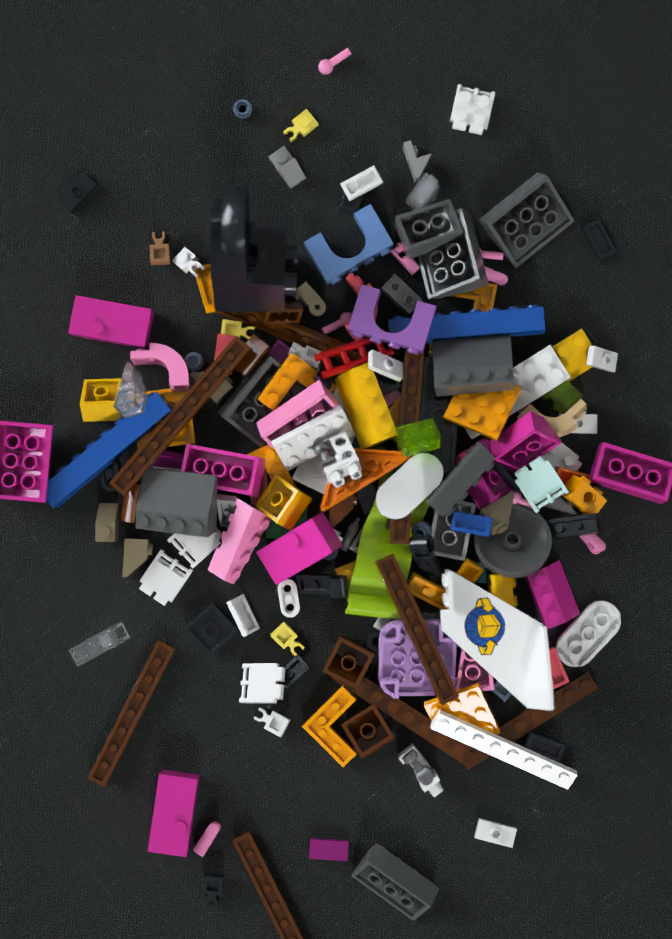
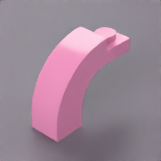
(168, 358)

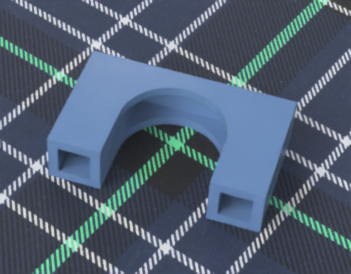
(334, 267)

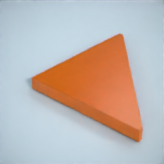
(373, 465)

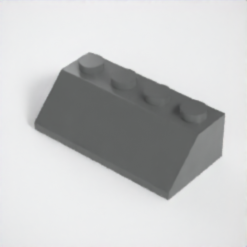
(460, 479)
(395, 882)

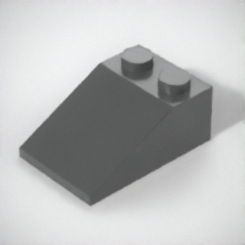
(427, 228)

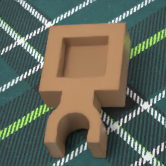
(159, 251)

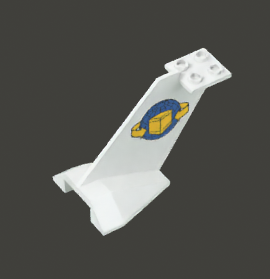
(499, 639)

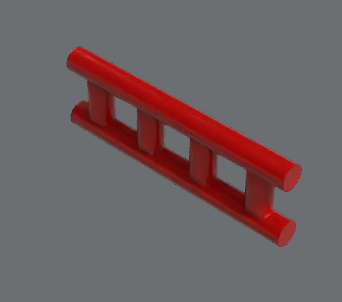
(342, 350)

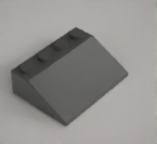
(527, 219)
(454, 265)
(473, 365)
(245, 409)
(177, 502)

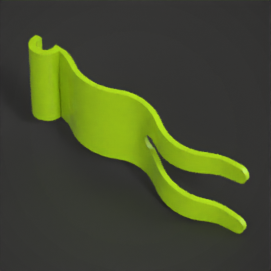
(366, 588)

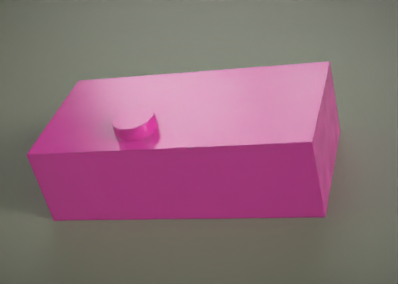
(111, 322)
(234, 471)
(632, 473)
(299, 548)
(173, 813)

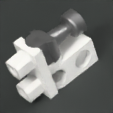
(342, 464)
(426, 777)

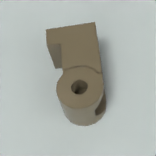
(311, 299)

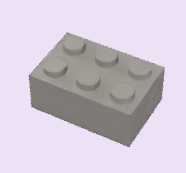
(450, 542)

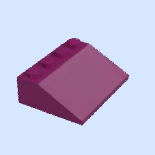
(24, 460)

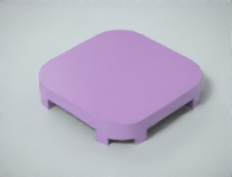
(399, 666)

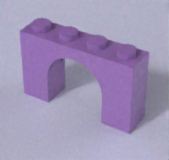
(411, 338)

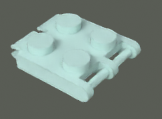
(539, 483)

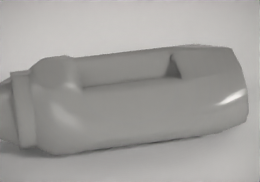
(350, 534)

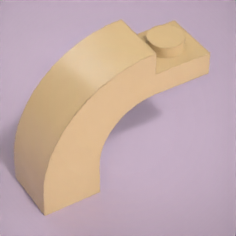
(565, 423)

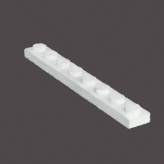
(503, 749)

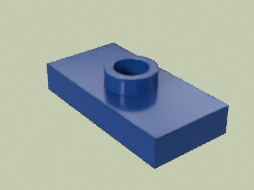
(471, 523)

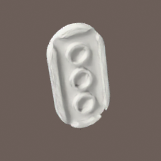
(409, 486)
(588, 633)

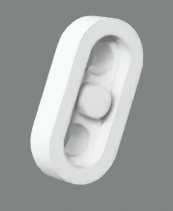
(288, 598)

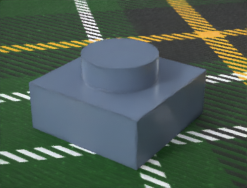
(501, 691)

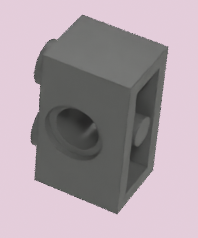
(400, 295)

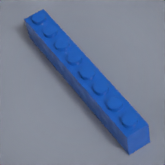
(480, 324)
(106, 450)

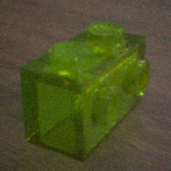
(418, 437)

